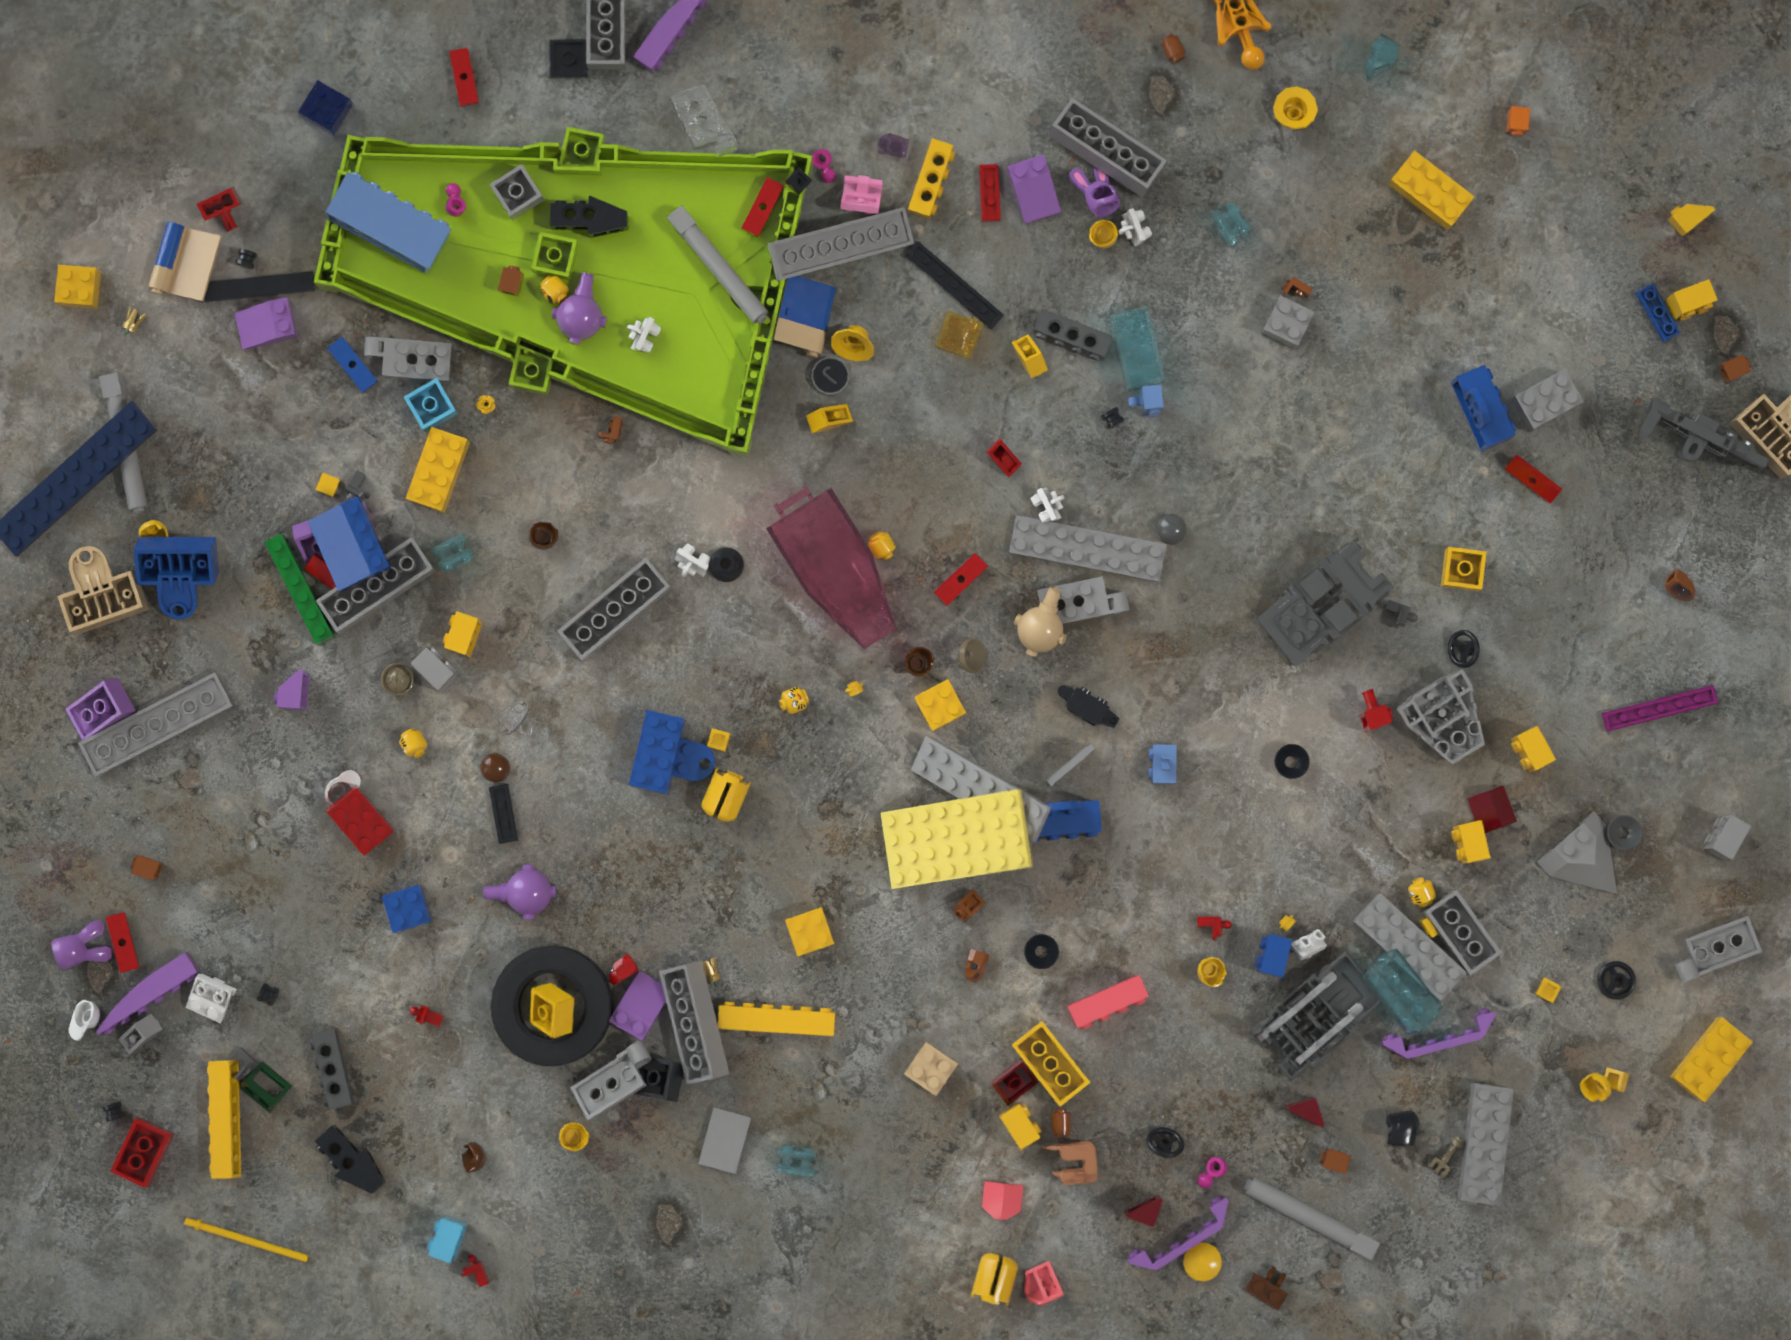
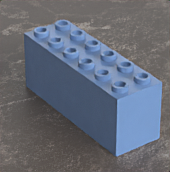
(388, 222)

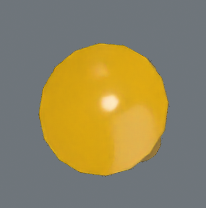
(1202, 1262)

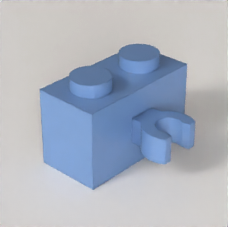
(1149, 400)
(1163, 764)

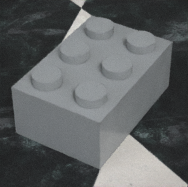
(1547, 400)

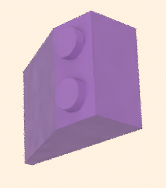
(1033, 189)
(266, 323)
(100, 708)
(639, 1006)

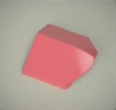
(1002, 1199)
(1042, 1284)

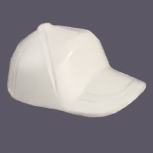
(340, 785)
(84, 1017)

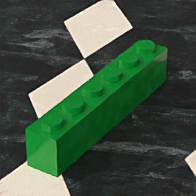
(300, 589)

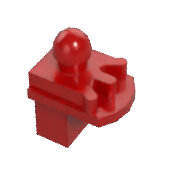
(1217, 924)
(424, 1015)
(476, 1268)

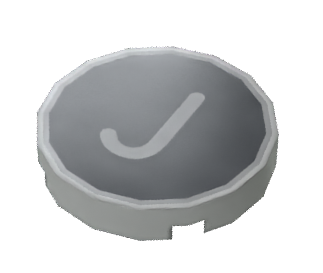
(830, 376)

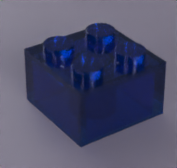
(325, 107)

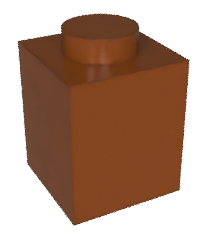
(511, 281)
(1735, 368)
(146, 867)
(1334, 1160)

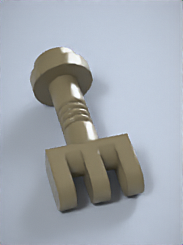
(1457, 1143)

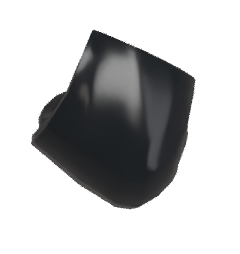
(1402, 1128)

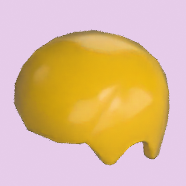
(1103, 234)
(153, 529)
(1211, 971)
(1595, 1087)
(573, 1137)

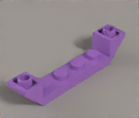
(1482, 1022)
(1217, 1207)

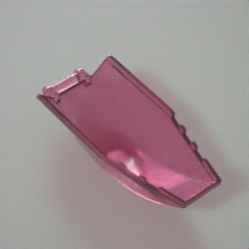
(833, 564)

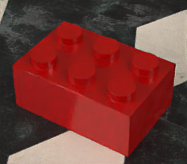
(360, 820)
(142, 1152)

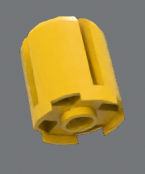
(733, 799)
(1004, 1280)

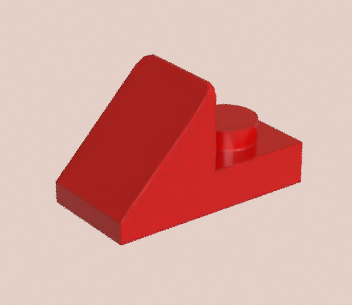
(1003, 458)

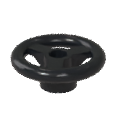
(1466, 649)
(1623, 980)
(1164, 1144)

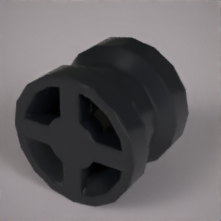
(246, 258)
(1112, 418)
(267, 994)
(113, 1111)

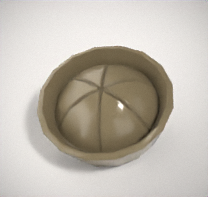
(397, 679)

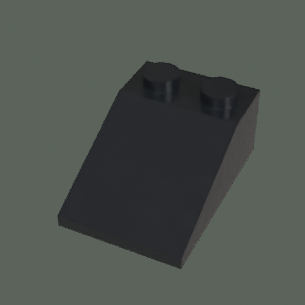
(662, 1079)

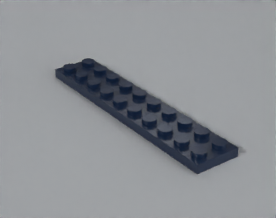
(75, 478)

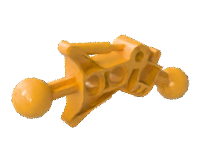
(1226, 19)

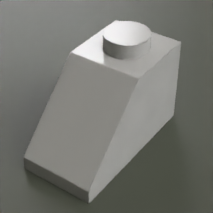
(140, 1033)

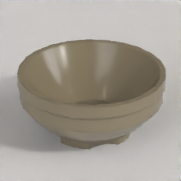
(975, 655)

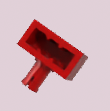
(220, 206)
(1376, 715)

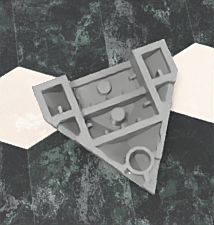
(1583, 856)

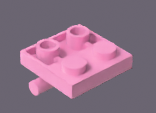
(861, 194)

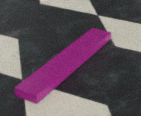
(1659, 708)

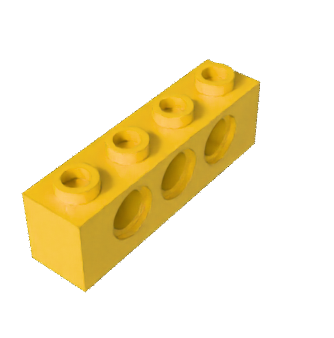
(940, 150)

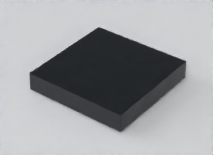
(568, 58)

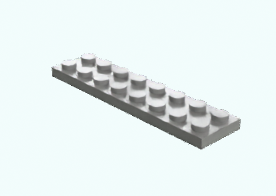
(840, 243)
(1087, 548)
(155, 724)
(968, 779)

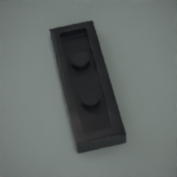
(503, 813)

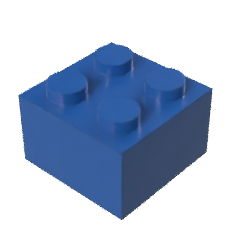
(407, 908)
(1273, 955)

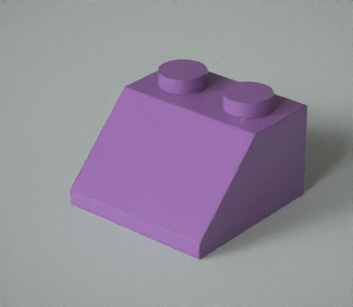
(293, 692)

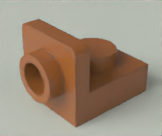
(1300, 288)
(615, 428)
(968, 906)

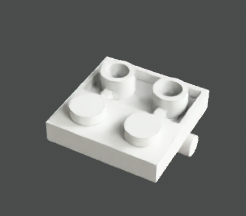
(210, 997)

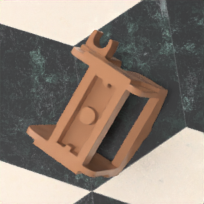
(1076, 1151)

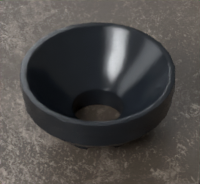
(733, 572)
(1299, 754)
(1052, 951)

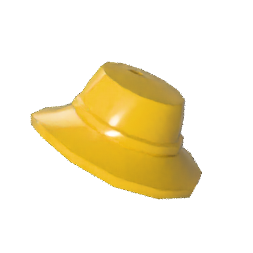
(1295, 108)
(853, 344)

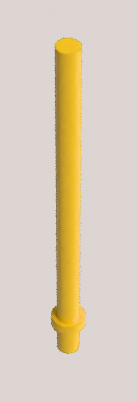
(199, 1225)

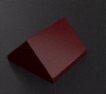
(1492, 808)
(1013, 1082)
(1308, 1110)
(1146, 1211)

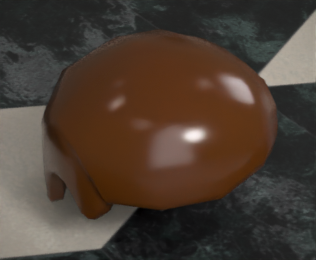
(543, 535)
(919, 661)
(495, 767)
(474, 1157)

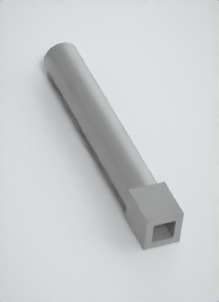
(718, 266)
(115, 393)
(1311, 1217)

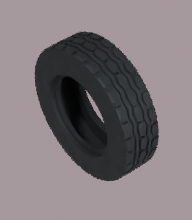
(507, 1010)

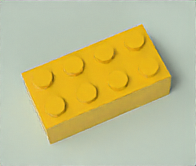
(1431, 190)
(437, 470)
(1711, 1059)
(1050, 1063)

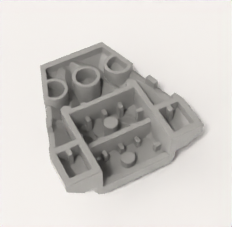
(1445, 716)

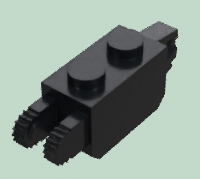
(1087, 707)

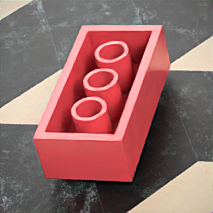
(1108, 1001)

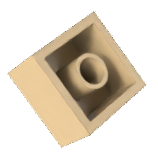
(930, 1068)

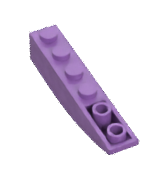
(665, 34)
(151, 991)

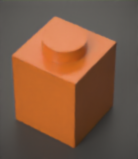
(1518, 121)

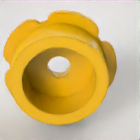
(486, 399)
(854, 688)
(1287, 922)

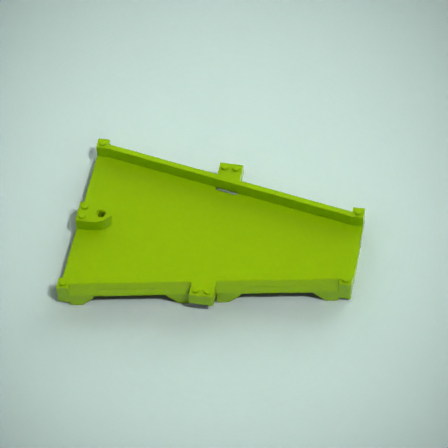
(708, 354)

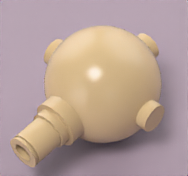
(1040, 626)

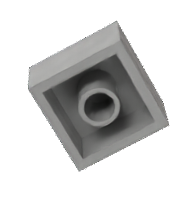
(517, 192)
(1288, 322)
(433, 669)
(1726, 837)

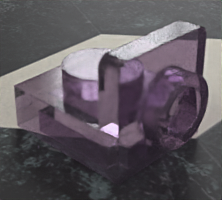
(893, 145)

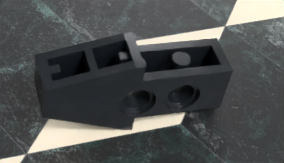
(606, 220)
(364, 1172)

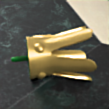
(129, 323)
(711, 973)

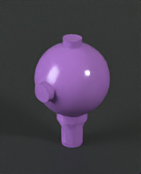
(580, 315)
(525, 892)

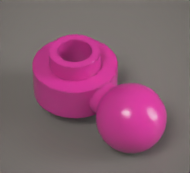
(827, 175)
(453, 191)
(1205, 1180)

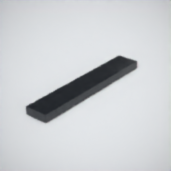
(954, 285)
(260, 286)

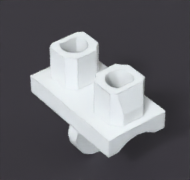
(1132, 227)
(647, 327)
(1044, 497)
(689, 563)
(1309, 945)

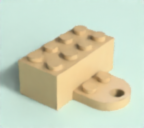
(1769, 430)
(98, 594)

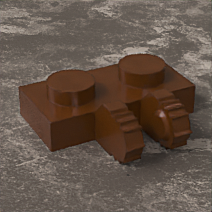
(1265, 1290)

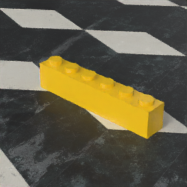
(776, 1020)
(224, 1119)

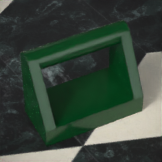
(259, 1094)

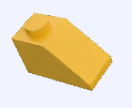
(1688, 217)
(1030, 356)
(829, 418)

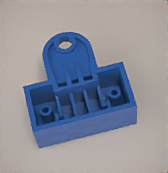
(1483, 408)
(176, 569)
(666, 755)
(1072, 819)

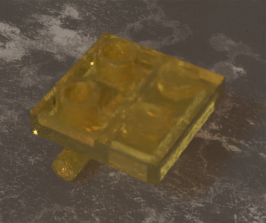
(959, 335)

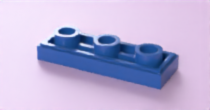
(1663, 323)
(345, 356)

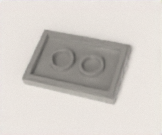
(1070, 765)
(724, 1140)

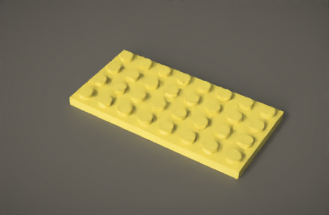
(956, 839)

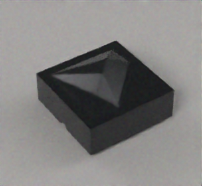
(798, 181)

